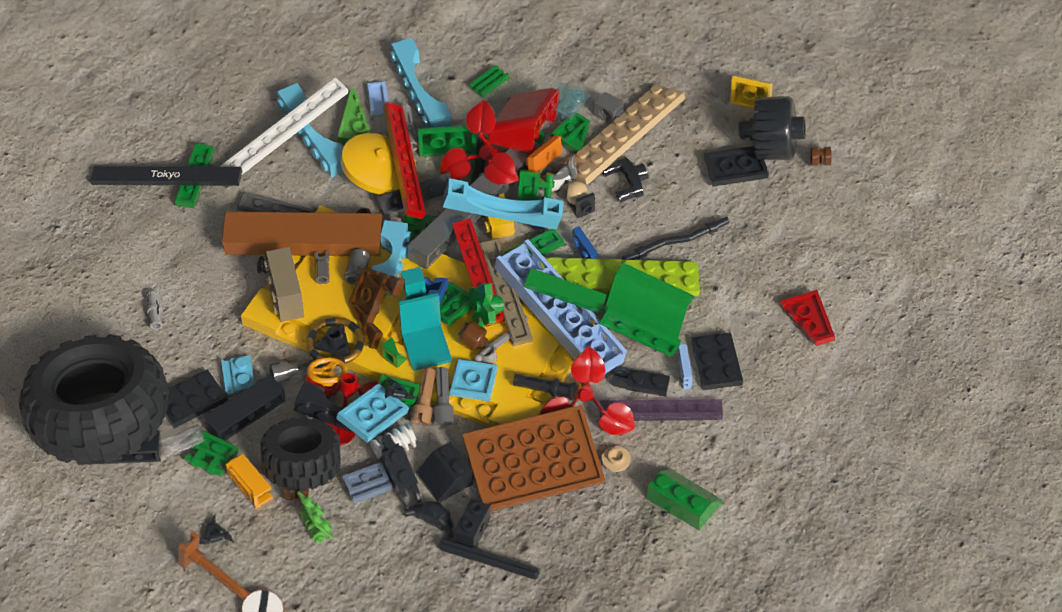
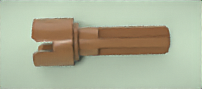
(423, 407)

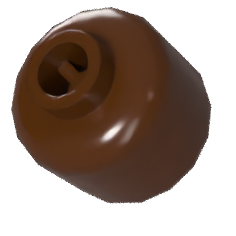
(472, 335)

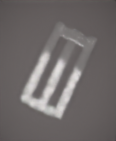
(182, 441)

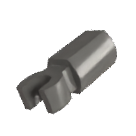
(322, 268)

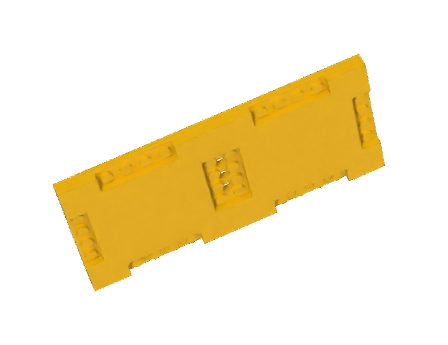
(508, 403)

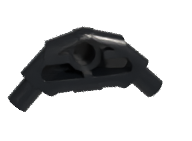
(433, 514)

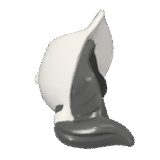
(561, 172)

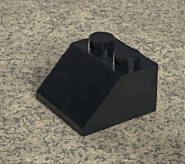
(445, 472)

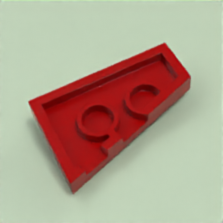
(810, 316)

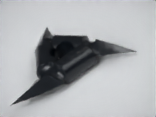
(397, 391)
(213, 526)

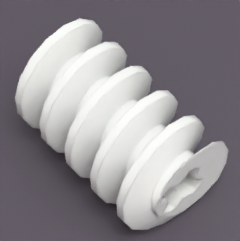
(403, 436)

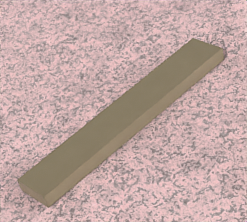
(513, 310)

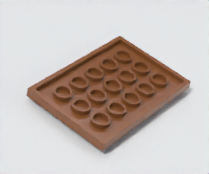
(533, 458)

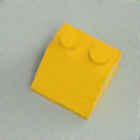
(746, 90)

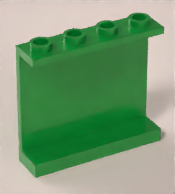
(646, 309)

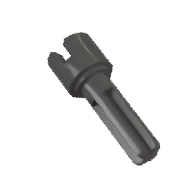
(284, 371)
(443, 411)

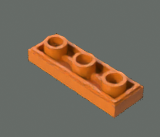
(545, 154)

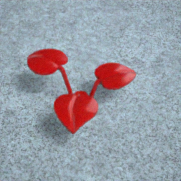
(501, 167)
(590, 368)
(348, 387)

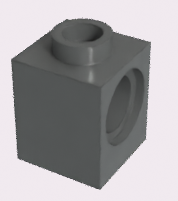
(608, 107)

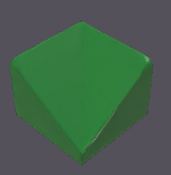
(391, 354)

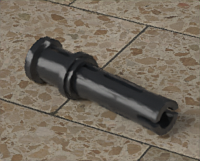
(553, 387)

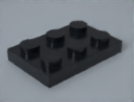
(735, 166)
(717, 361)
(193, 398)

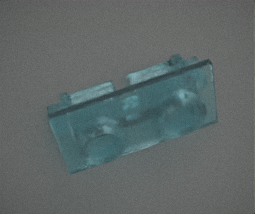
(572, 103)

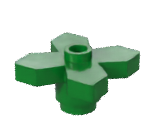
(485, 304)

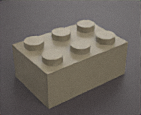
(284, 284)

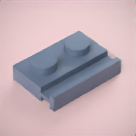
(367, 482)

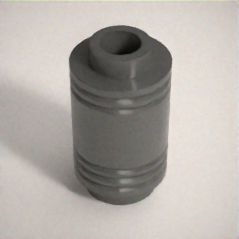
(358, 259)

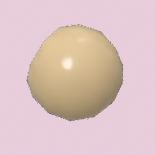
(576, 190)

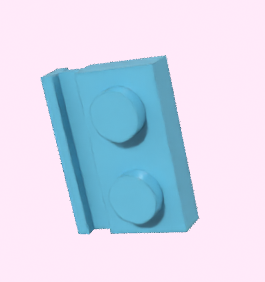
(237, 374)

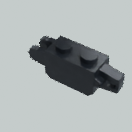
(399, 470)

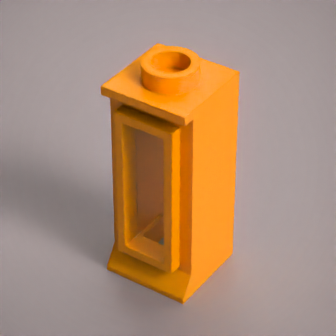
(249, 480)

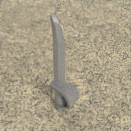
(489, 354)

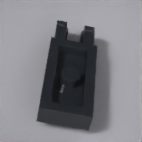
(641, 381)

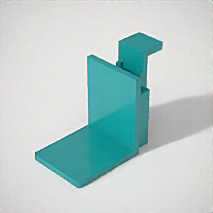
(422, 323)

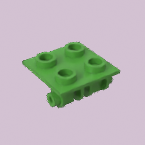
(314, 520)

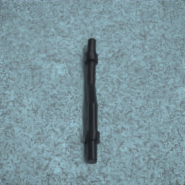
(709, 227)

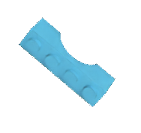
(394, 240)

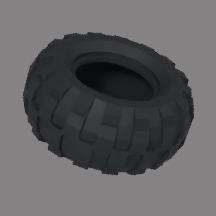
(99, 428)

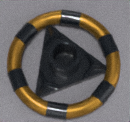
(335, 340)

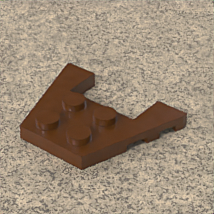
(367, 298)

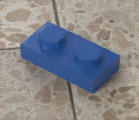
(583, 244)

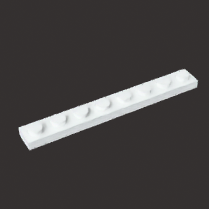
(288, 126)

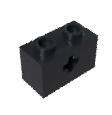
(472, 523)

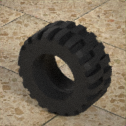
(300, 453)

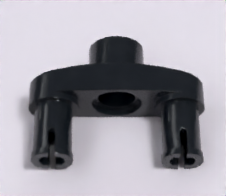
(632, 173)

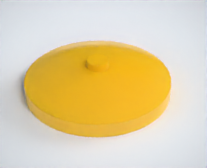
(370, 163)

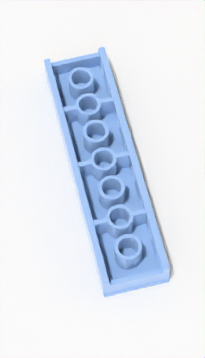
(561, 318)

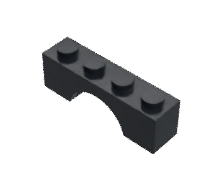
(313, 403)

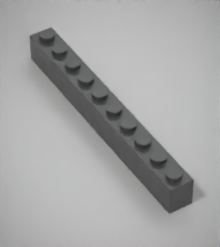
(440, 234)

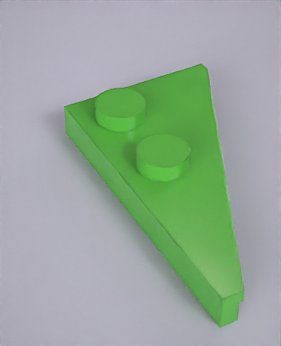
(353, 119)

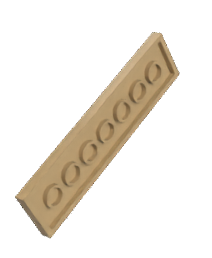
(625, 131)

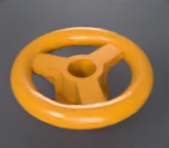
(326, 374)

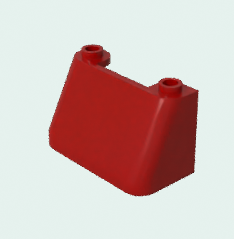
(523, 117)

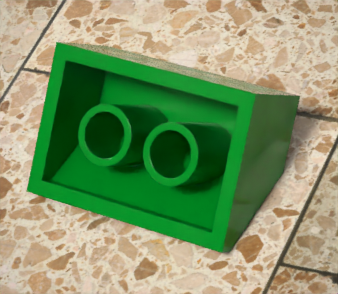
(441, 139)
(682, 498)

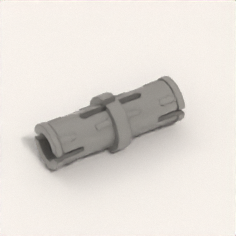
(154, 310)

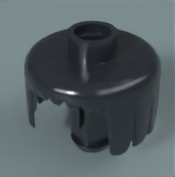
(775, 127)

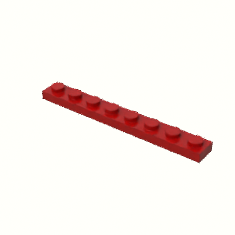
(404, 160)

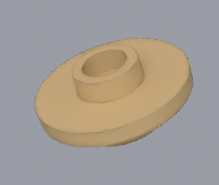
(616, 459)

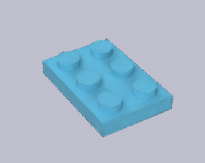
(372, 413)

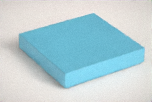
(473, 380)

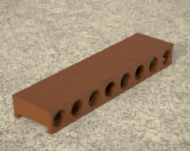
(303, 232)

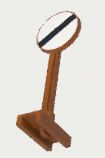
(252, 602)

